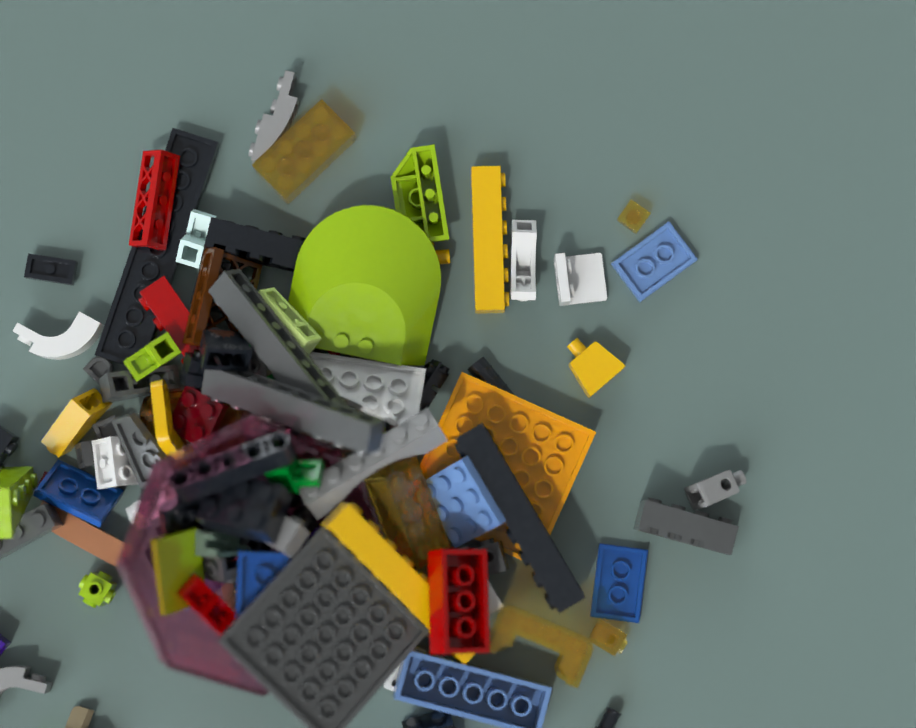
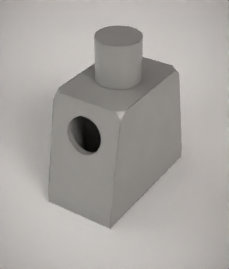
(714, 488)

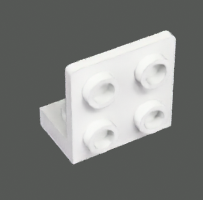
(580, 278)
(111, 464)

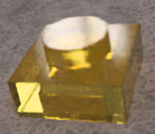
(633, 216)

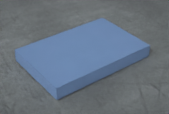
(654, 261)

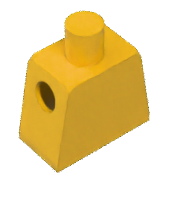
(593, 366)

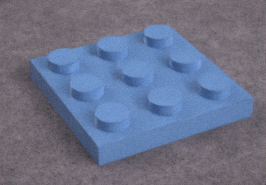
(463, 502)

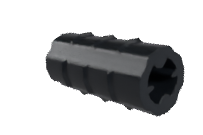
(483, 371)

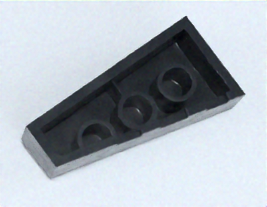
(253, 244)

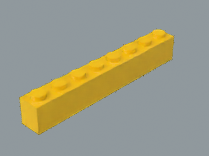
(383, 562)

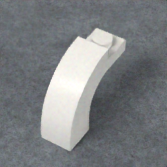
(523, 260)
(71, 343)

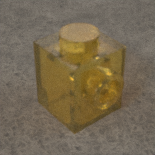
(608, 638)

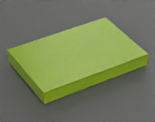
(173, 566)

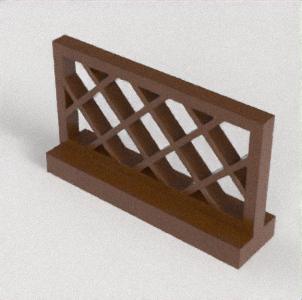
(203, 301)

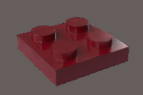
(197, 415)

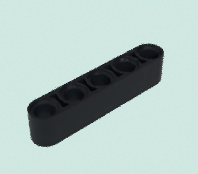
(232, 467)

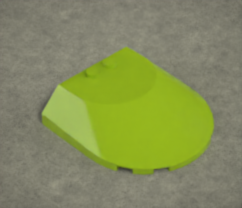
(369, 285)

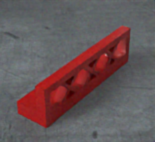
(157, 199)

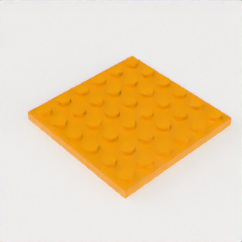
(536, 443)

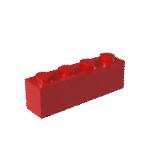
(169, 311)

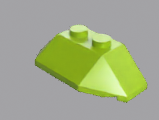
(419, 191)

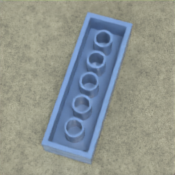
(471, 691)

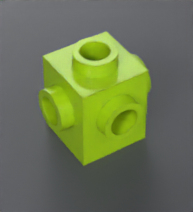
(106, 589)

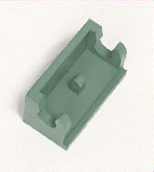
(217, 544)

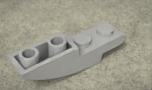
(284, 111)

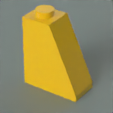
(75, 422)

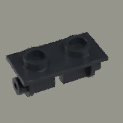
(434, 376)

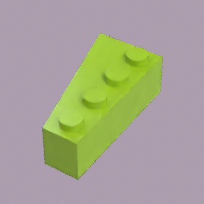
(15, 493)

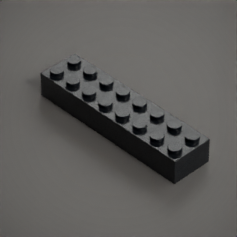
(522, 520)

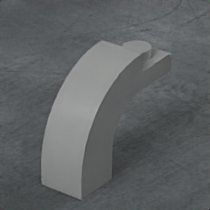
(19, 677)

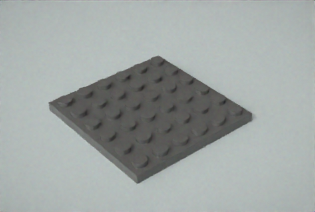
(323, 634)

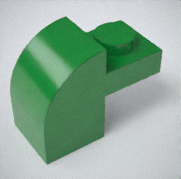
(298, 474)

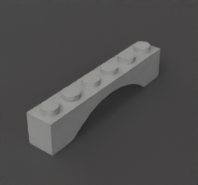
(410, 438)

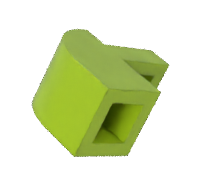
(152, 356)

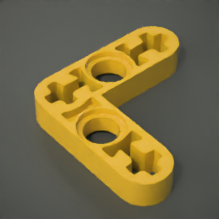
(166, 436)

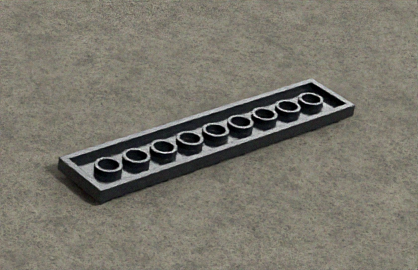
(128, 323)

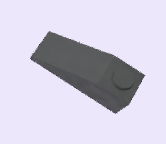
(122, 385)

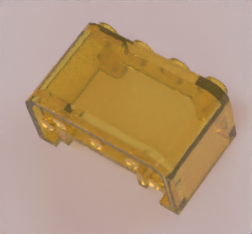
(572, 646)

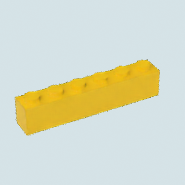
(488, 239)

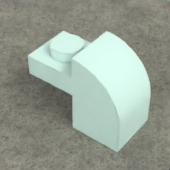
(192, 243)

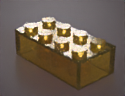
(304, 151)
(407, 510)

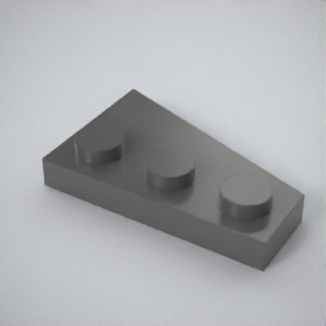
(138, 445)

